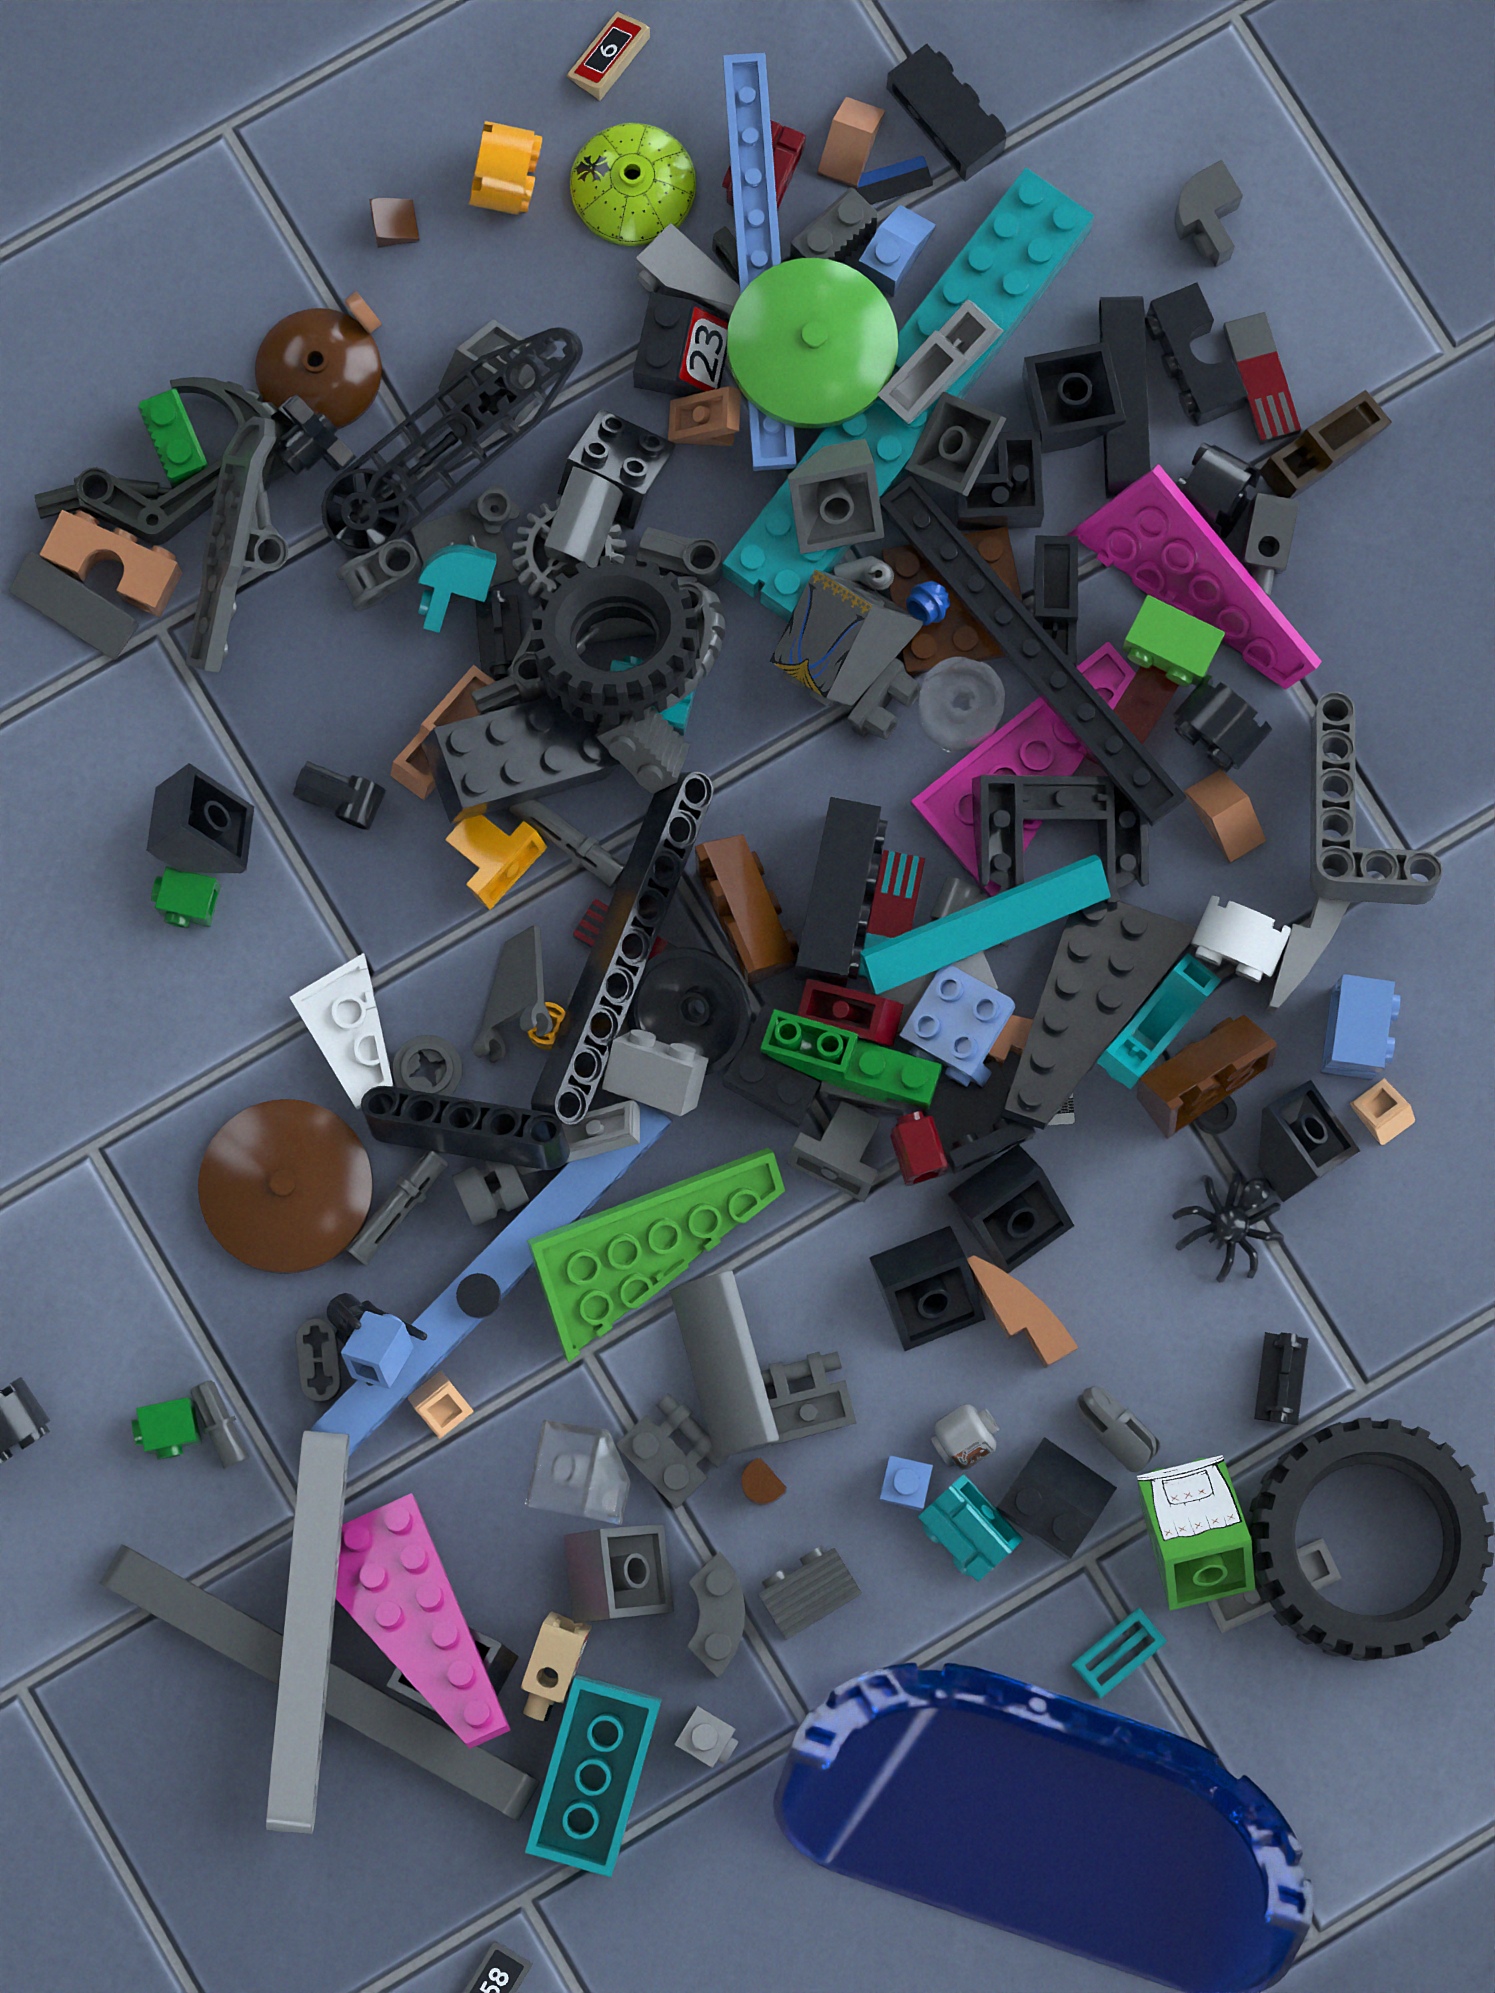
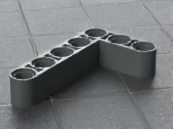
(1340, 816)

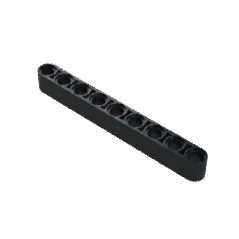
(607, 959)

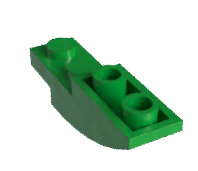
(850, 1063)

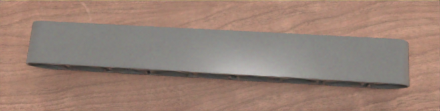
(308, 1632)

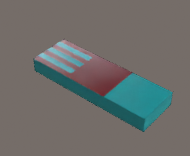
(893, 899)

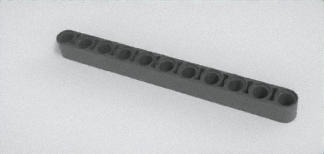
(347, 1697)

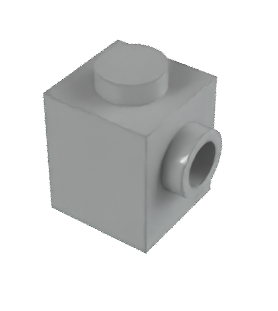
(707, 1738)

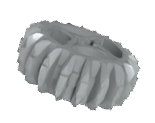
(528, 547)

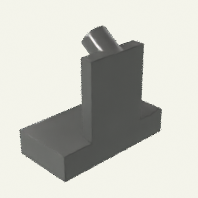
(838, 1153)

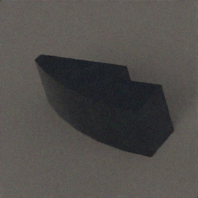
(1057, 590)

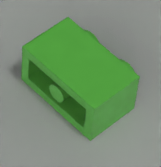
(1172, 642)

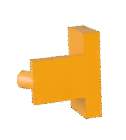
(498, 856)

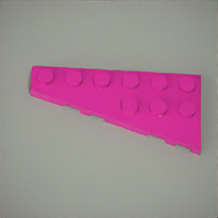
(1182, 562)
(1026, 745)

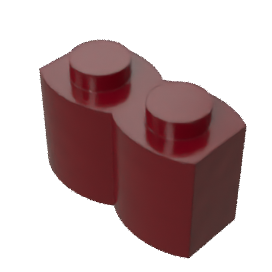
(918, 1148)

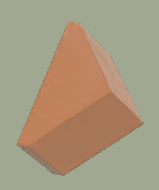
(850, 141)
(1226, 815)

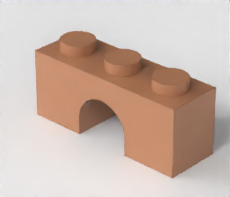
(79, 544)

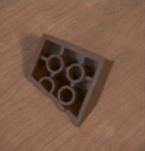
(745, 908)
(1205, 1073)

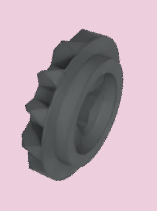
(436, 1051)

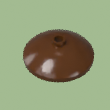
(338, 387)

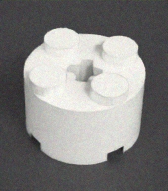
(1239, 938)

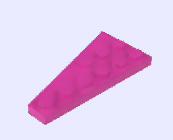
(407, 1606)

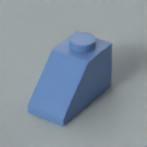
(895, 249)

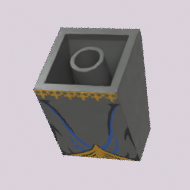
(841, 638)

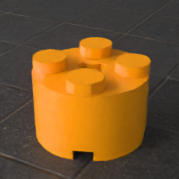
(502, 168)

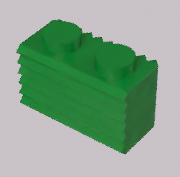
(172, 436)

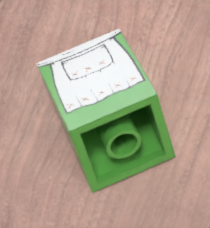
(1197, 1532)

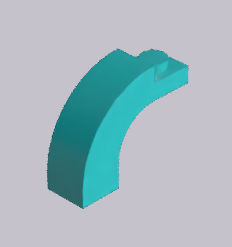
(1158, 1021)

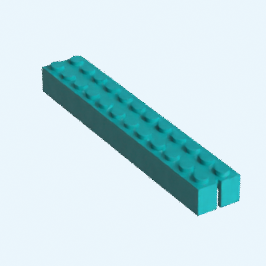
(1005, 275)

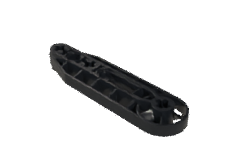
(470, 423)

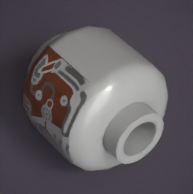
(965, 1436)

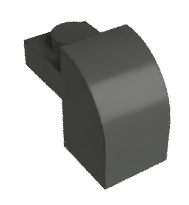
(1201, 204)

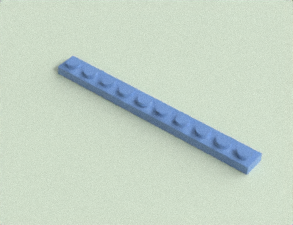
(755, 219)

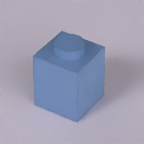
(377, 1349)
(905, 1483)

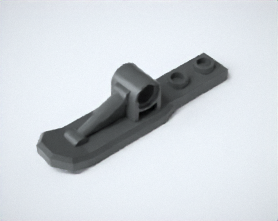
(235, 532)

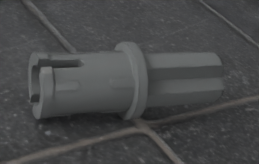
(218, 1423)

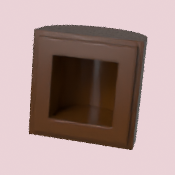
(761, 1483)

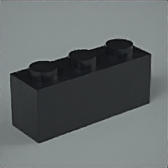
(947, 111)

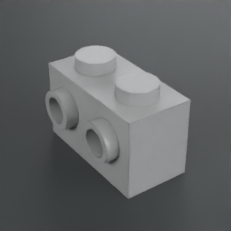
(655, 1072)

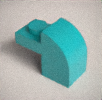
(455, 570)

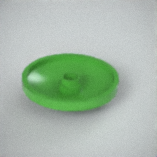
(812, 343)

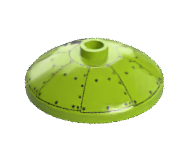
(635, 209)

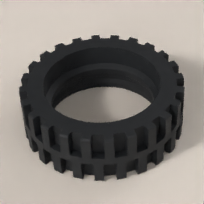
(1459, 1511)

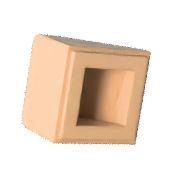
(1383, 1111)
(440, 1404)

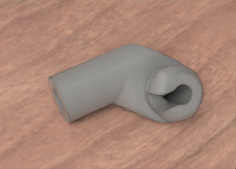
(868, 571)

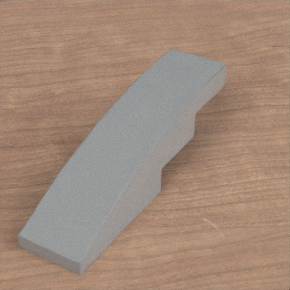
(1304, 949)

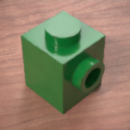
(185, 897)
(167, 1427)

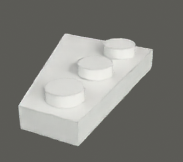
(347, 1027)

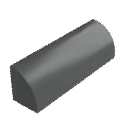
(724, 1365)

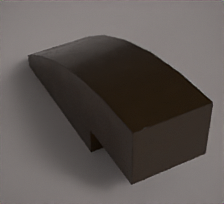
(1324, 446)

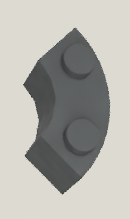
(720, 1614)

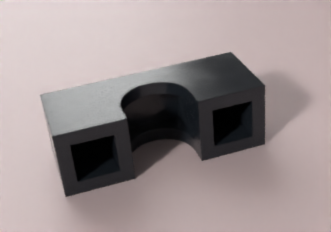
(1206, 388)

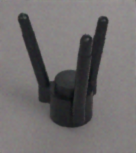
(345, 1314)

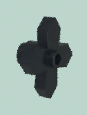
(310, 439)

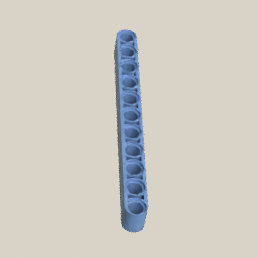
(507, 1262)

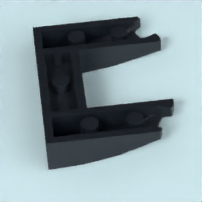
(1007, 800)

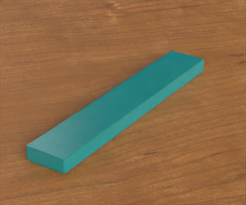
(985, 924)

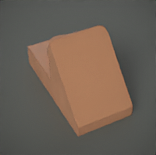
(705, 417)

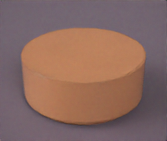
(362, 312)

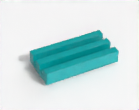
(1090, 1677)

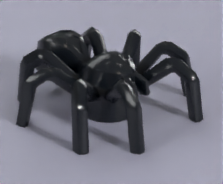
(1231, 1222)

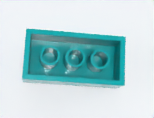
(593, 1775)

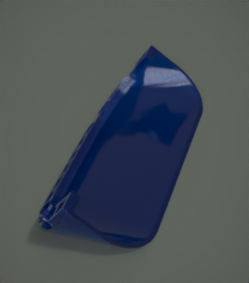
(1049, 1825)

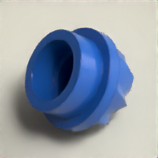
(928, 602)

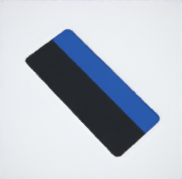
(895, 180)

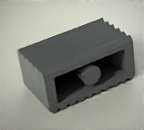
(837, 229)
(646, 748)
(809, 1592)

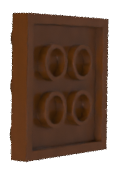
(958, 631)

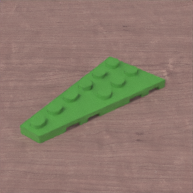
(633, 1250)

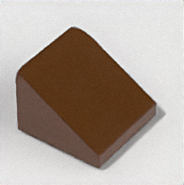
(394, 221)

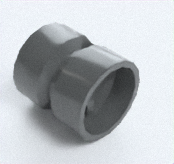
(476, 1196)

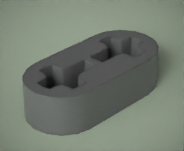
(307, 1360)

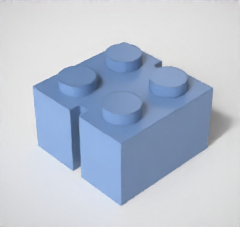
(1359, 1027)

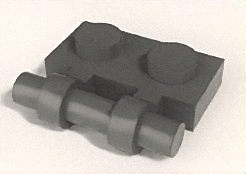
(810, 1410)
(661, 1459)

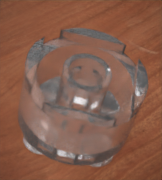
(968, 681)

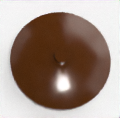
(285, 1186)

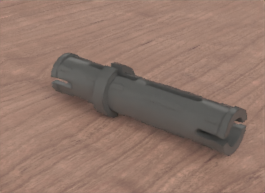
(578, 846)
(391, 1213)

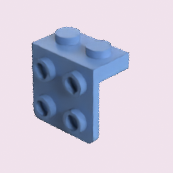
(958, 1024)

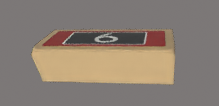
(609, 54)

